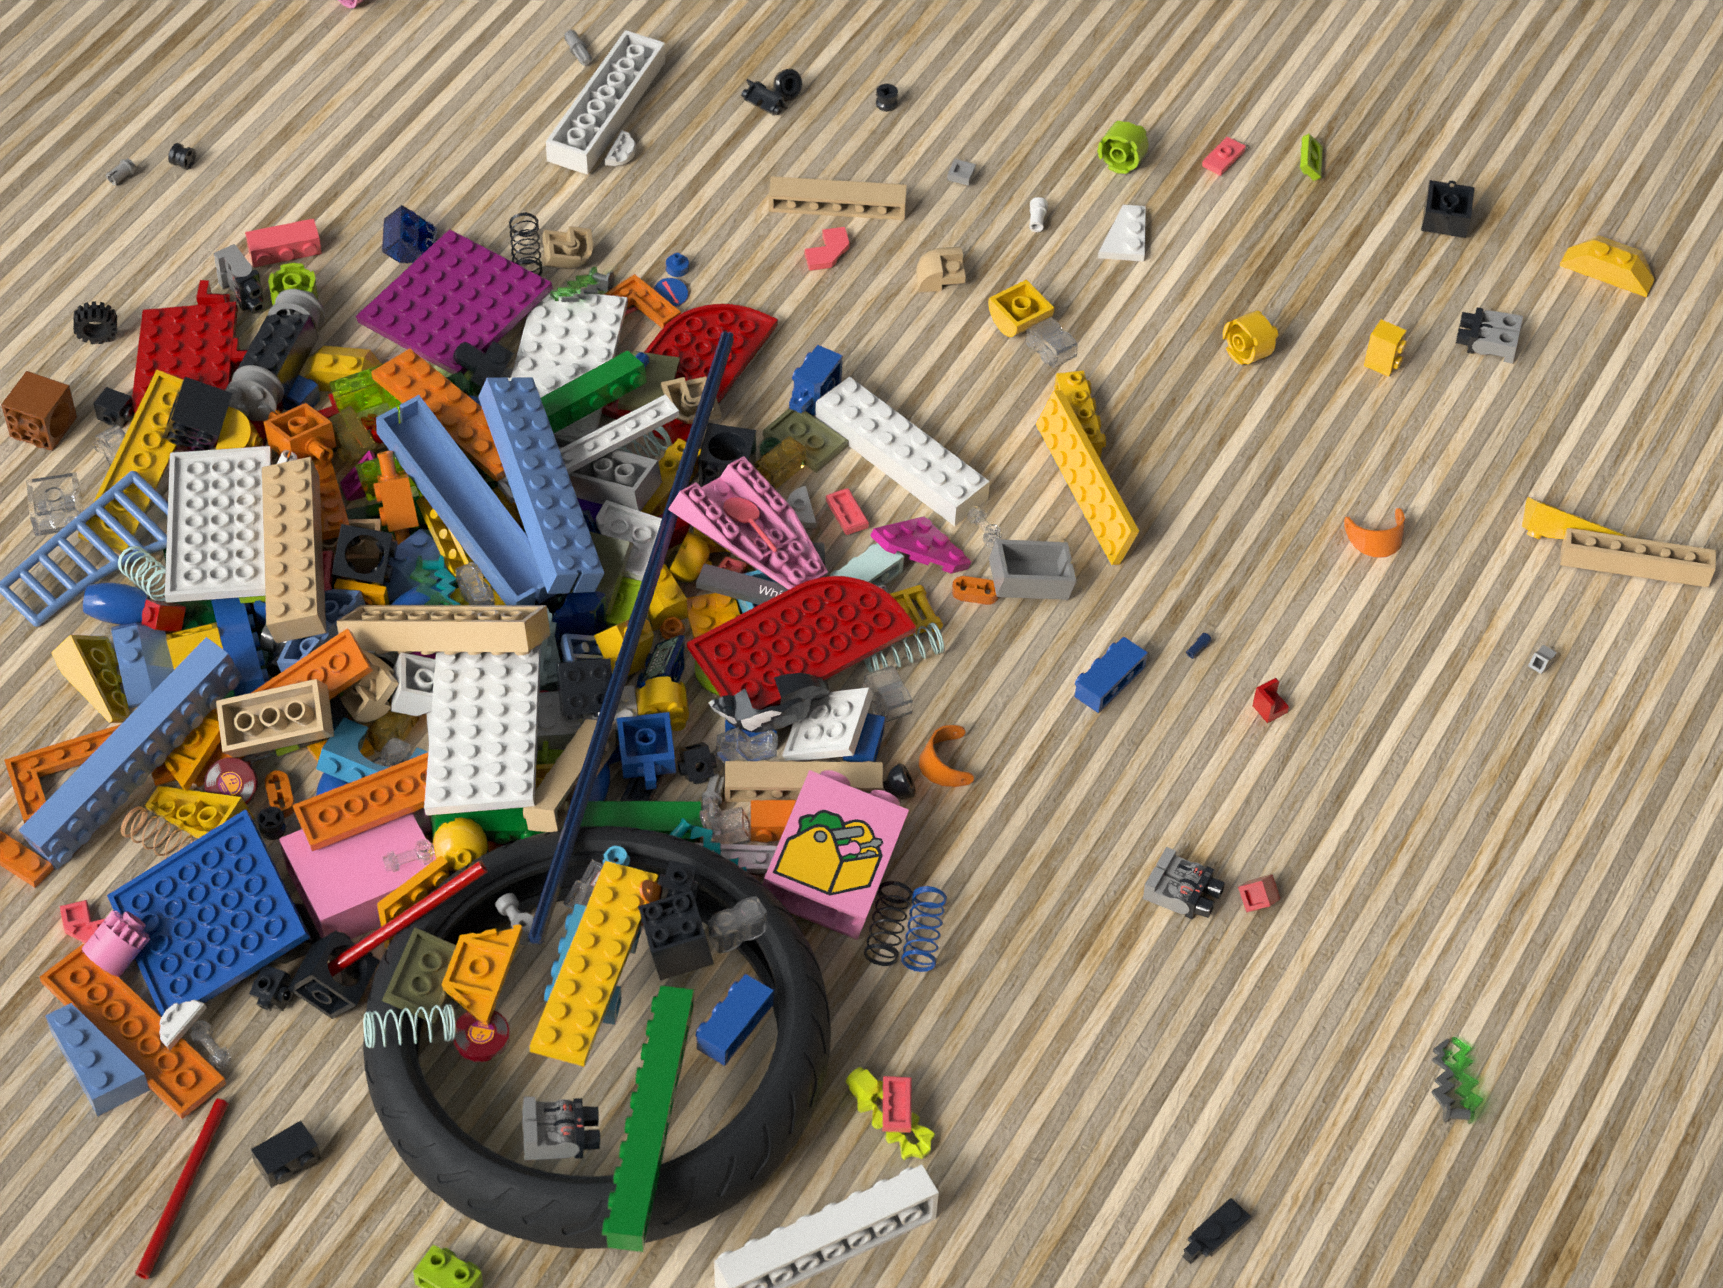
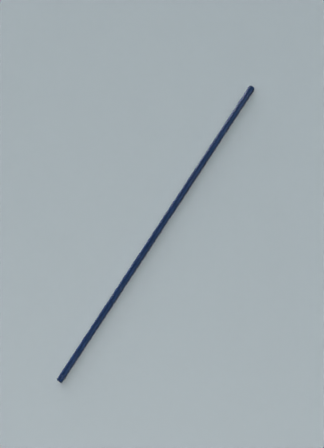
(628, 648)

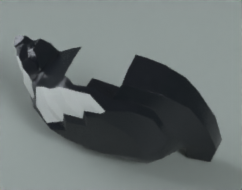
(796, 694)

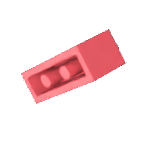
(283, 242)

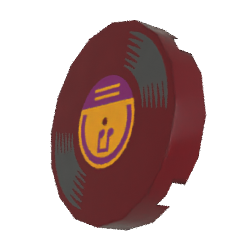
(232, 778)
(480, 1041)

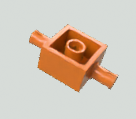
(301, 432)
(397, 499)

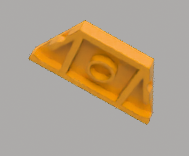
(192, 755)
(481, 969)

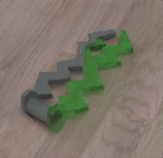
(576, 288)
(1470, 1099)

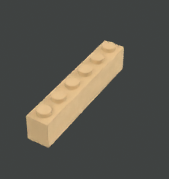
(837, 198)
(1638, 557)
(785, 779)
(558, 787)

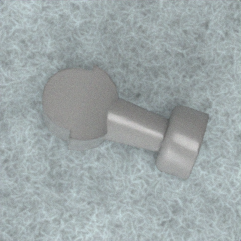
(508, 906)

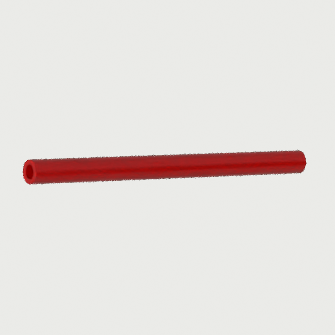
(407, 918)
(181, 1189)

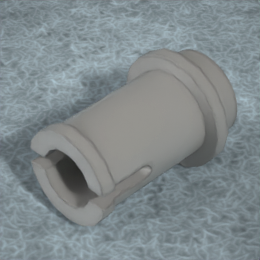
(124, 169)

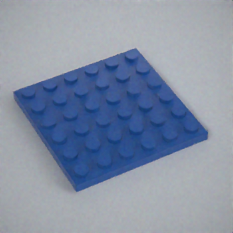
(211, 914)

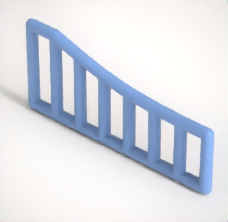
(94, 575)

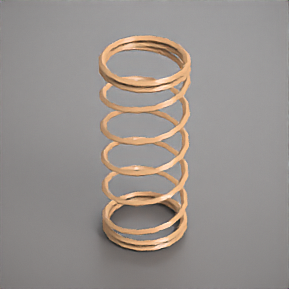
(144, 814)

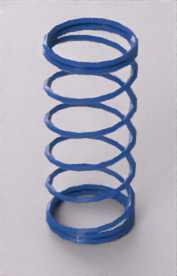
(918, 951)

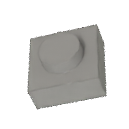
(961, 172)

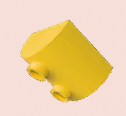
(1019, 308)
(237, 432)

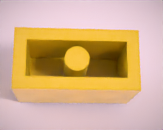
(1385, 348)

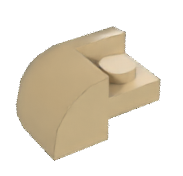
(567, 249)
(940, 268)
(686, 398)
(368, 696)

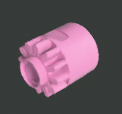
(116, 942)

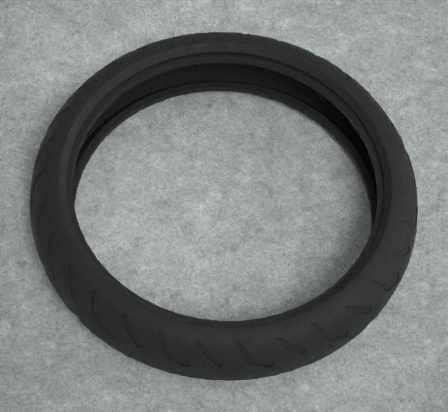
(571, 1208)

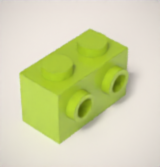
(444, 1270)

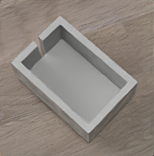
(1032, 569)

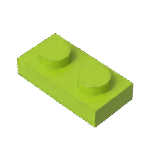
(1311, 157)

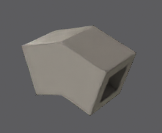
(1542, 659)

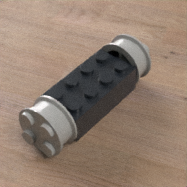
(276, 354)

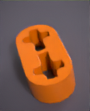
(974, 590)
(283, 793)

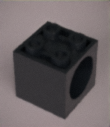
(197, 415)
(722, 447)
(352, 536)
(675, 935)
(317, 985)

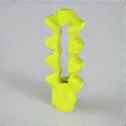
(866, 1090)

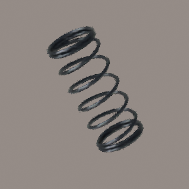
(525, 234)
(887, 946)

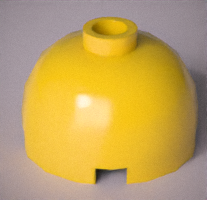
(690, 559)
(460, 843)

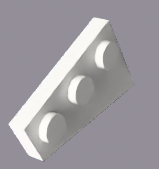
(1126, 235)
(553, 377)

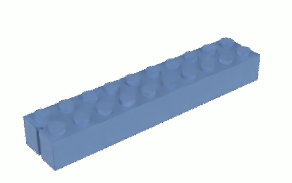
(540, 485)
(463, 501)
(131, 753)

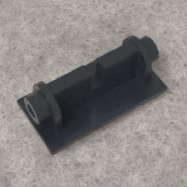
(771, 100)

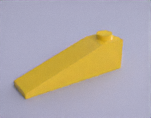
(1551, 522)
(91, 669)
(194, 810)

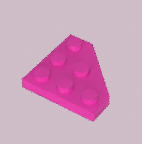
(922, 542)

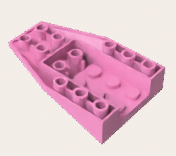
(703, 509)

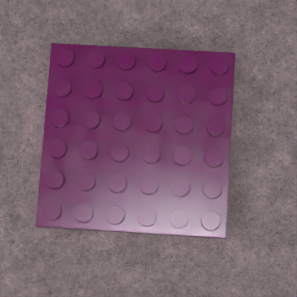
(452, 298)

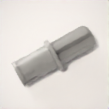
(577, 47)
(714, 789)

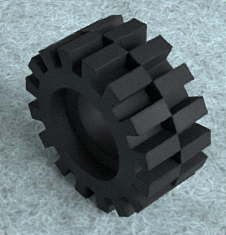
(95, 313)

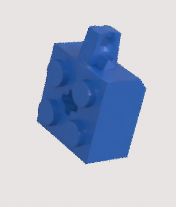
(815, 378)
(646, 747)

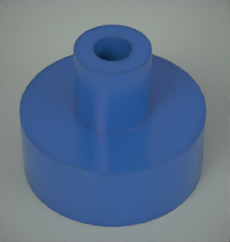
(677, 265)

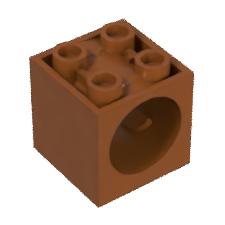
(39, 410)

